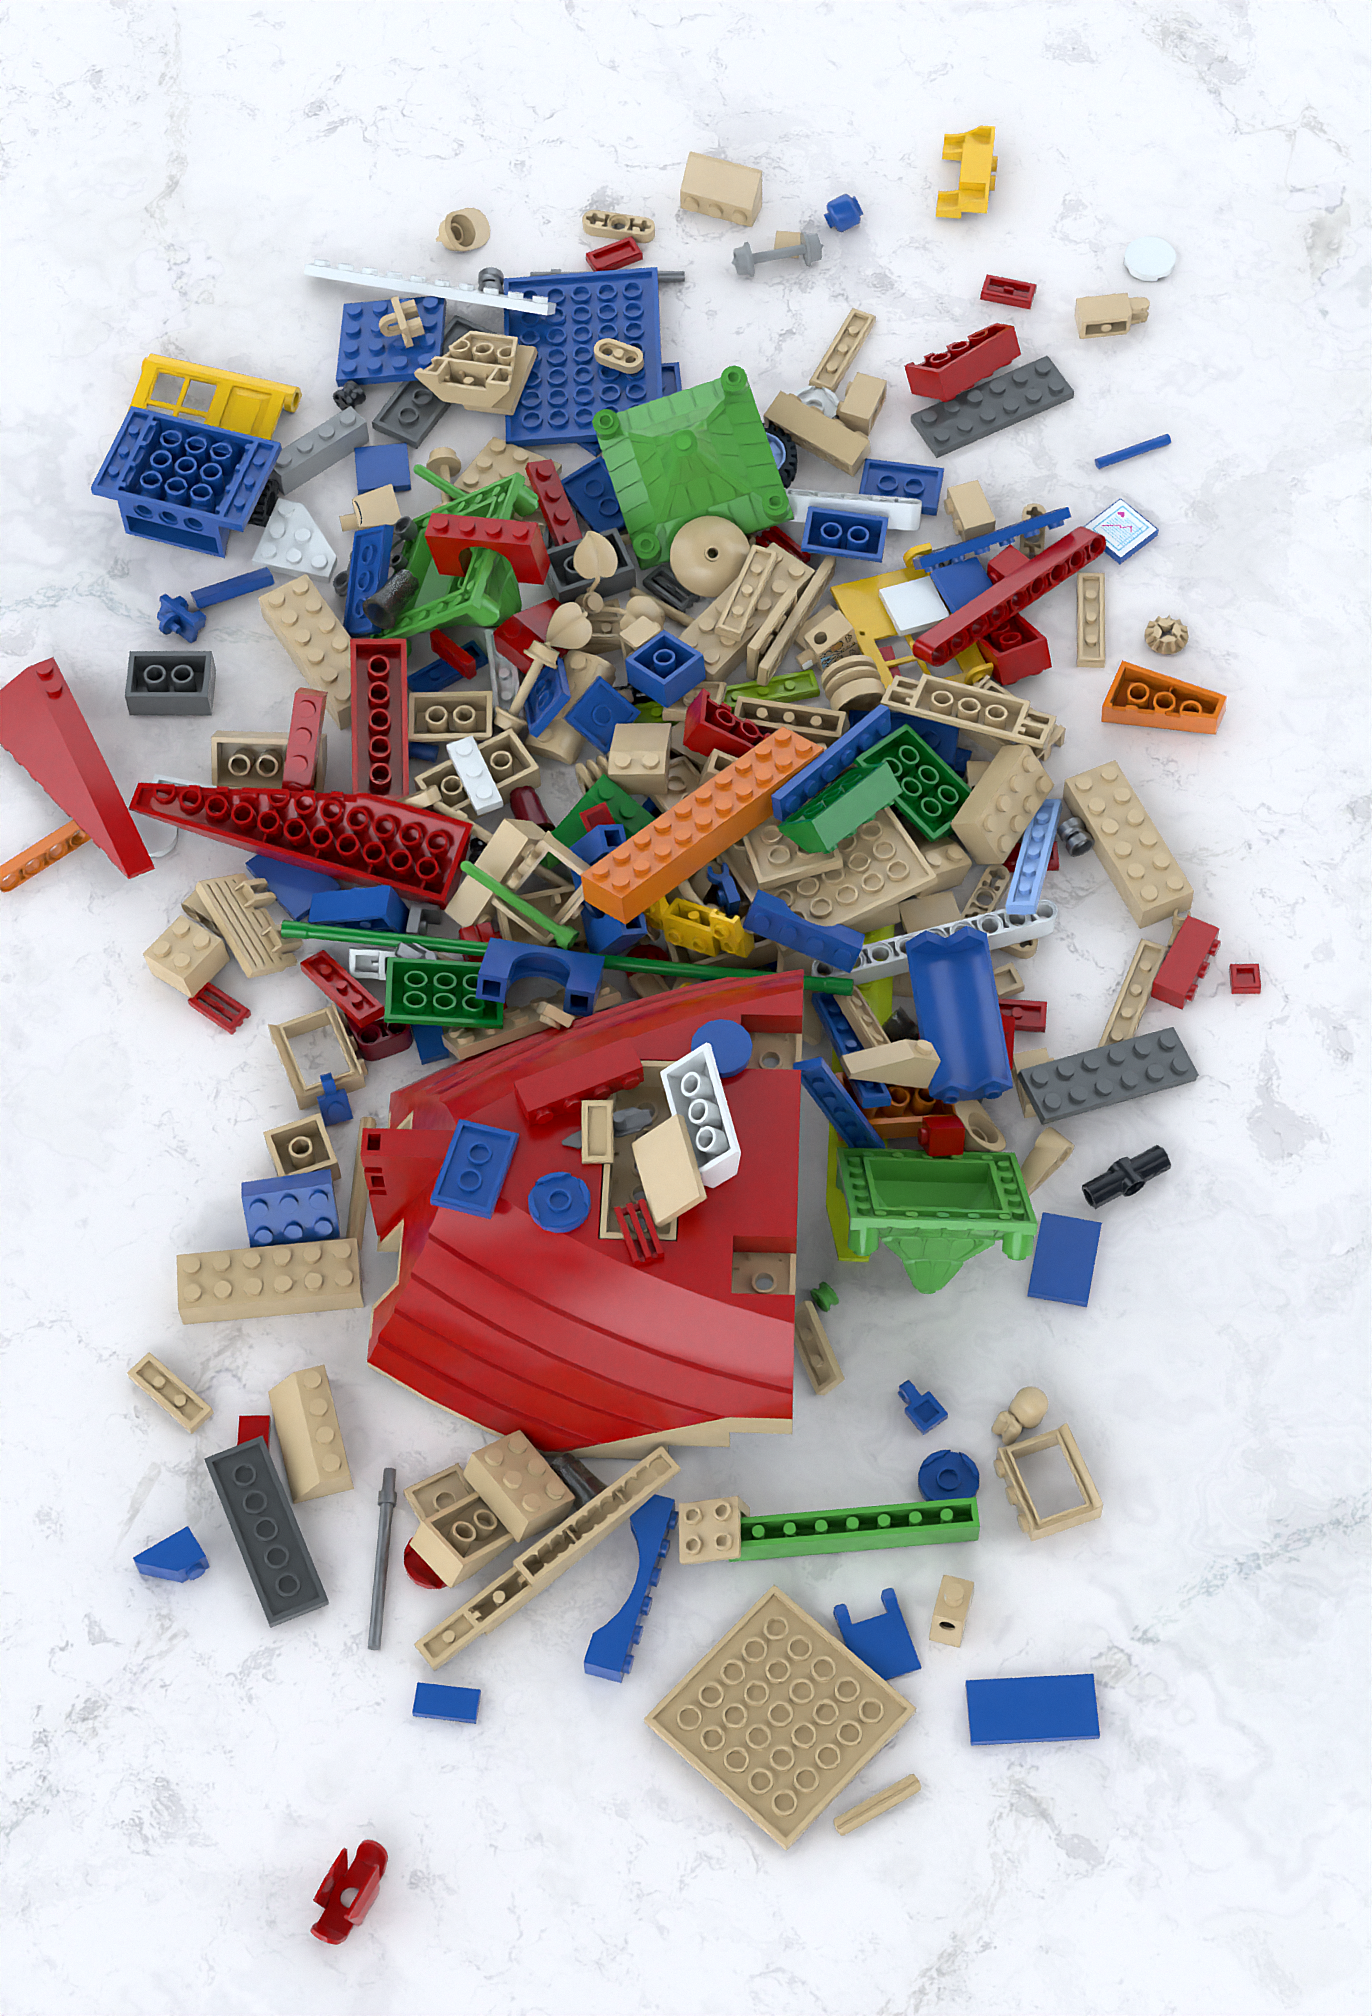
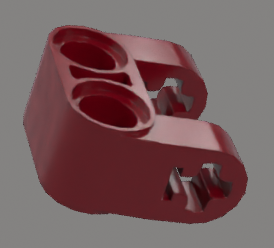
(383, 1036)

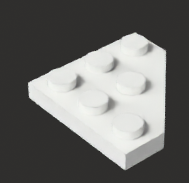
(295, 544)

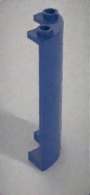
(959, 1014)

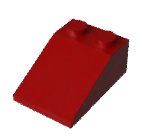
(522, 629)
(1015, 650)

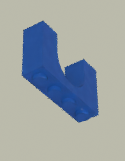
(603, 932)
(511, 960)

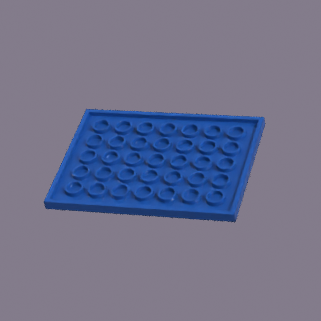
(566, 380)

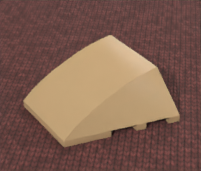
(473, 371)

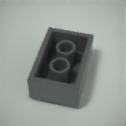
(568, 584)
(170, 683)

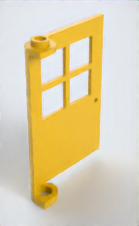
(239, 402)
(866, 613)

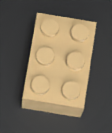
(519, 1486)

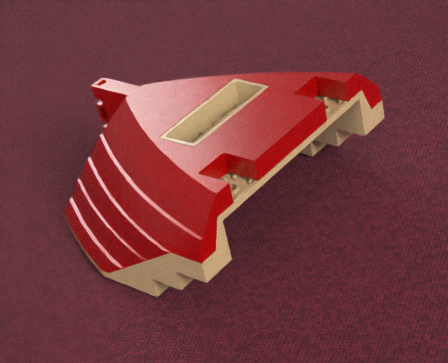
(562, 1325)

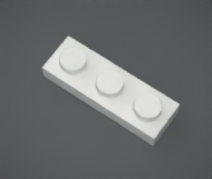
(474, 775)

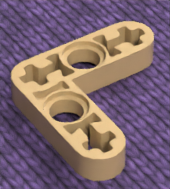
(984, 887)

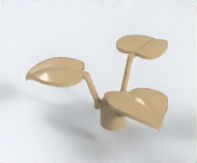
(594, 559)

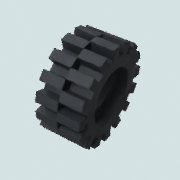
(265, 504)

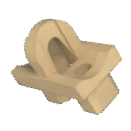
(408, 328)

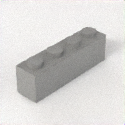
(319, 450)

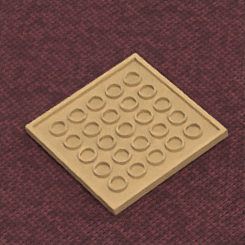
(876, 873)
(780, 1716)

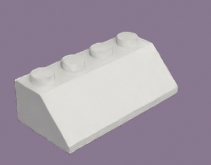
(698, 1095)

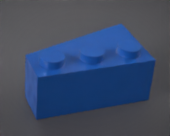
(360, 908)

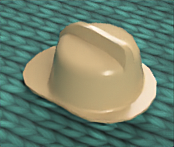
(464, 230)
(979, 1129)

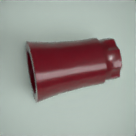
(527, 806)

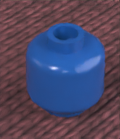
(843, 212)

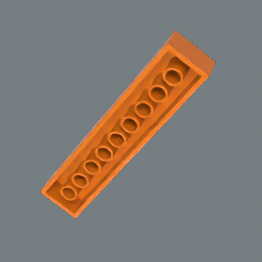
(696, 828)

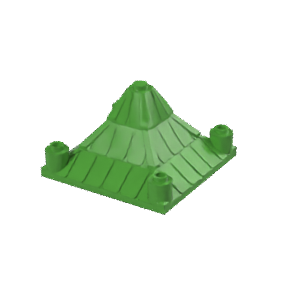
(691, 460)
(490, 587)
(935, 1208)

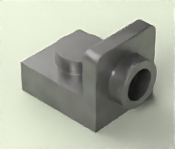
(420, 916)

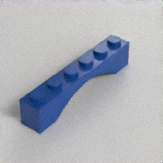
(612, 1644)

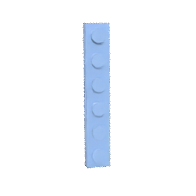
(1034, 859)

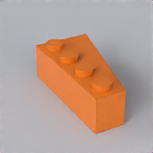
(1162, 702)

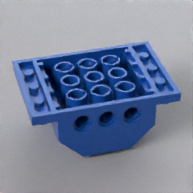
(184, 479)

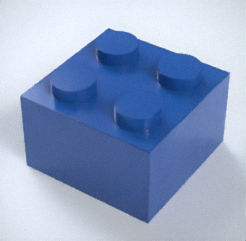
(665, 668)

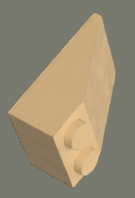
(641, 757)
(944, 858)
(461, 1539)

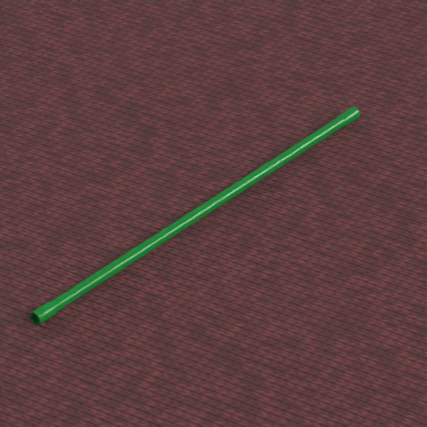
(305, 930)

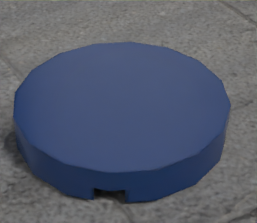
(729, 1045)
(559, 1202)
(948, 1476)

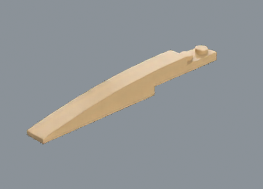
(548, 1559)

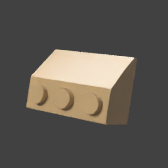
(721, 189)
(450, 716)

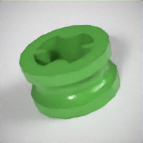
(824, 1296)

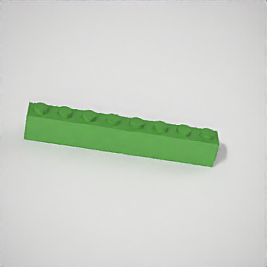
(859, 1529)

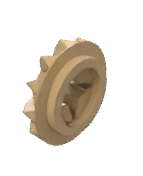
(1168, 644)

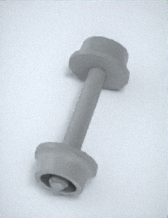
(809, 248)

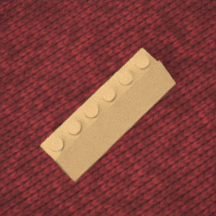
(970, 709)

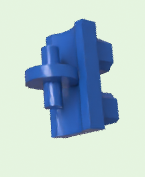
(176, 618)

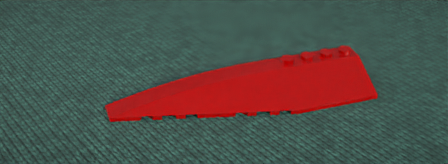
(331, 833)

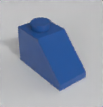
(174, 1558)

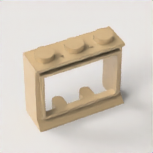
(571, 908)
(350, 1080)
(1018, 1494)

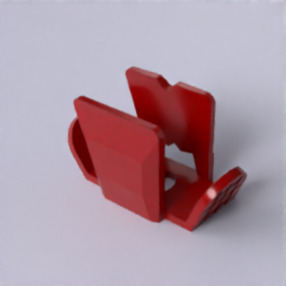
(362, 1875)

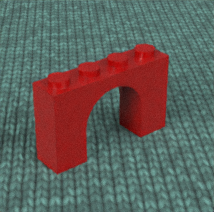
(518, 541)

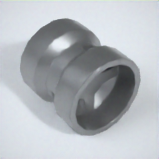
(490, 278)
(1075, 836)

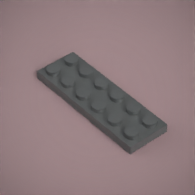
(992, 406)
(414, 407)
(1107, 1075)
(266, 1531)

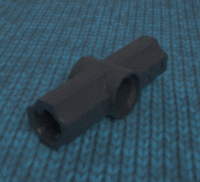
(1126, 1176)

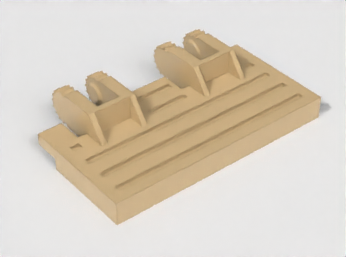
(248, 931)

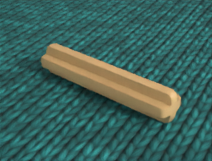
(877, 1804)

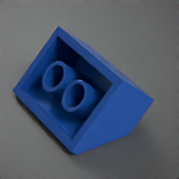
(844, 534)

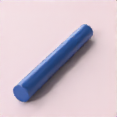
(1132, 451)

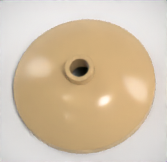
(692, 564)

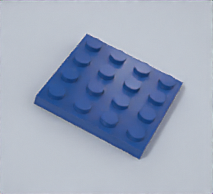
(374, 358)

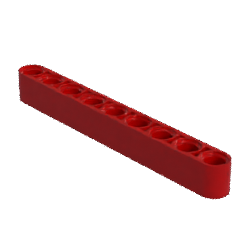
(1009, 596)

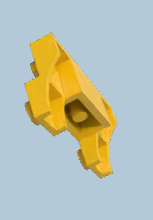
(975, 180)
(699, 928)

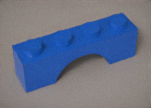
(830, 944)

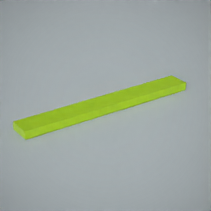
(781, 688)

